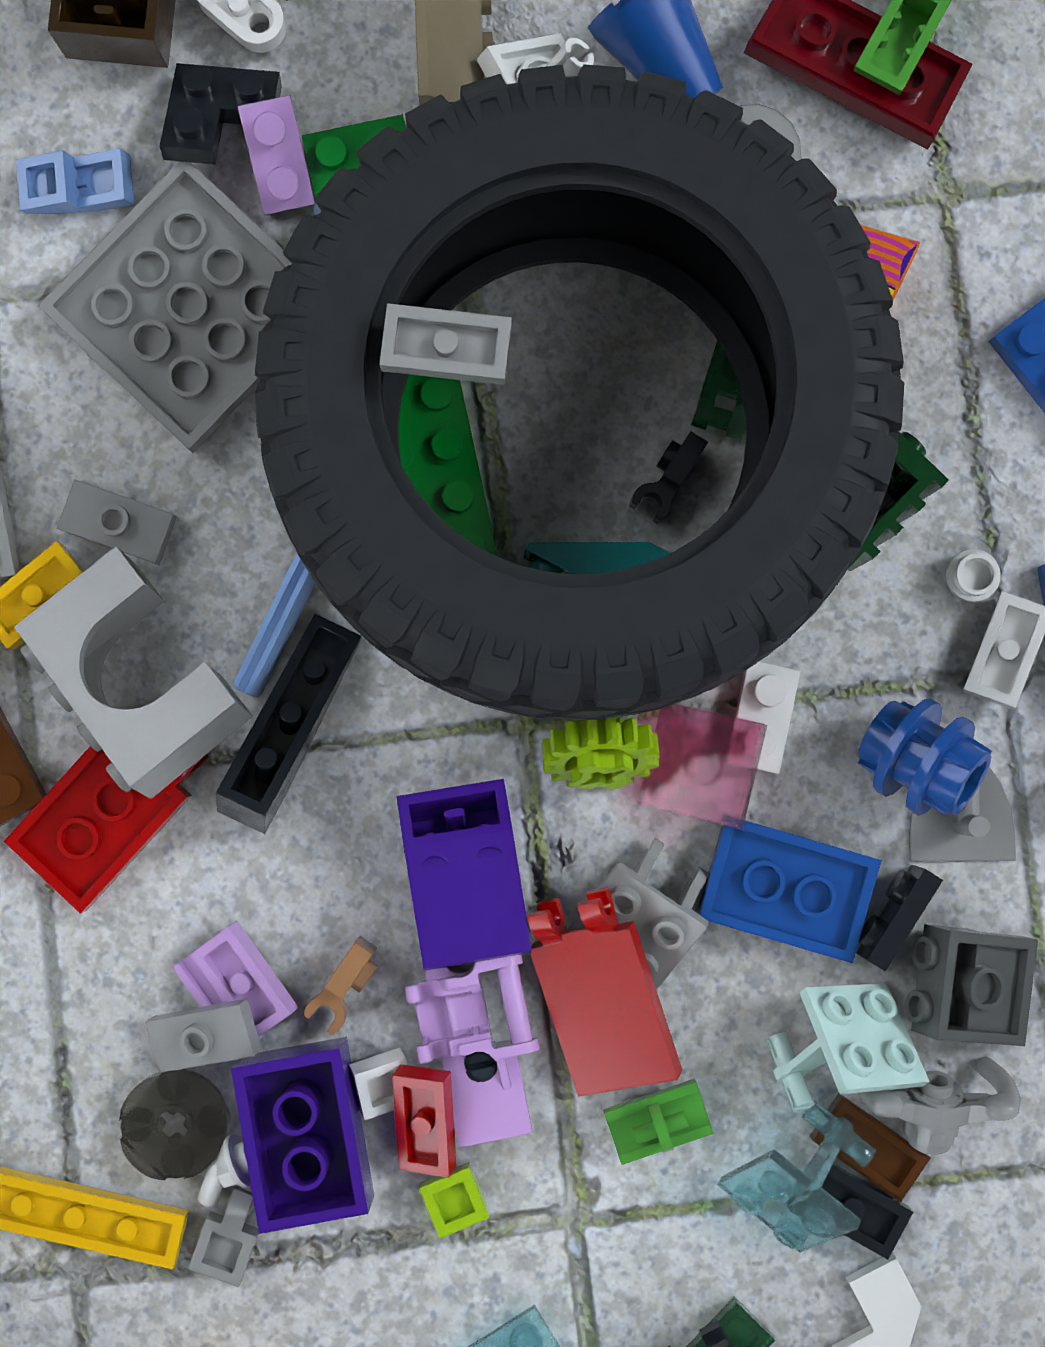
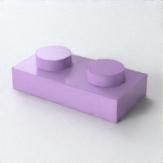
(276, 154)

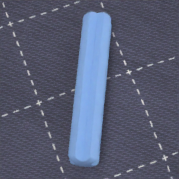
(275, 629)

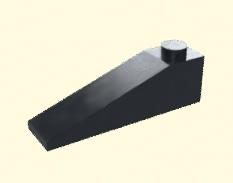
(286, 725)

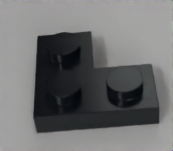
(203, 101)

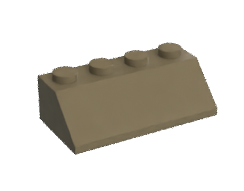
(448, 45)

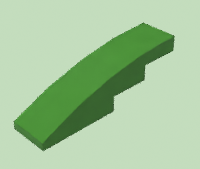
(900, 41)

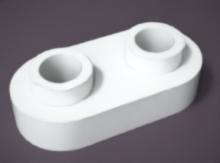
(240, 17)

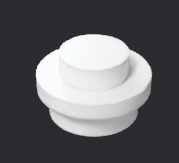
(973, 575)

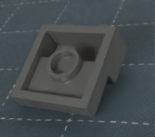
(972, 985)

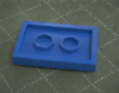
(789, 889)

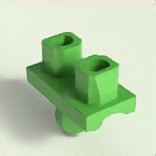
(658, 1121)

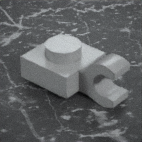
(227, 1240)

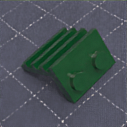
(910, 483)

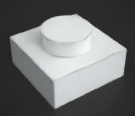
(374, 1082)

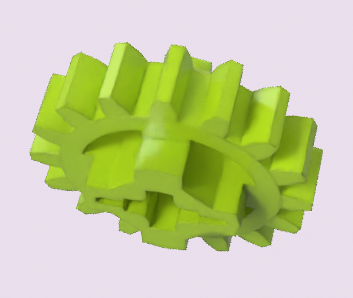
(600, 753)

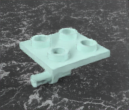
(857, 1037)

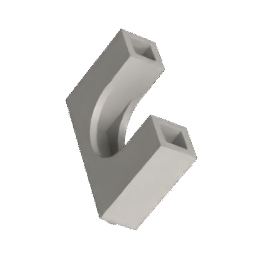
(70, 643)

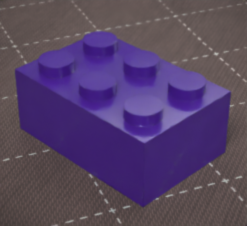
(303, 1135)

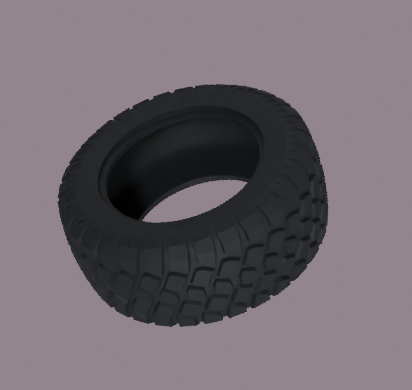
(624, 183)

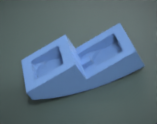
(74, 184)

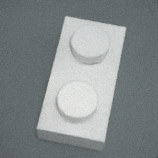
(1007, 651)
(769, 698)

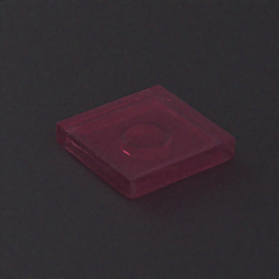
(704, 765)

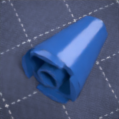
(658, 39)

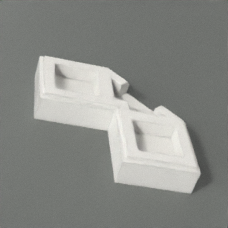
(887, 1304)

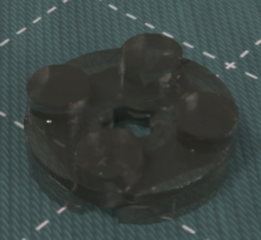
(177, 1155)

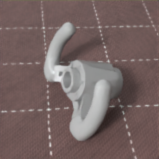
(940, 1107)

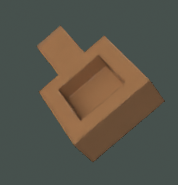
(352, 972)

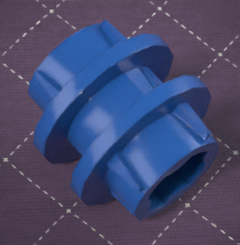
(932, 761)

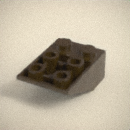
(114, 30)

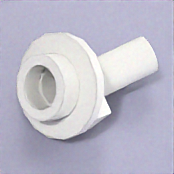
(225, 1171)

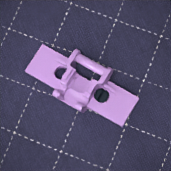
(484, 1073)

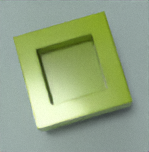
(454, 1201)

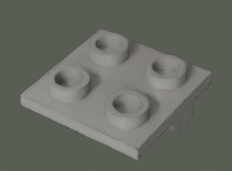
(664, 926)

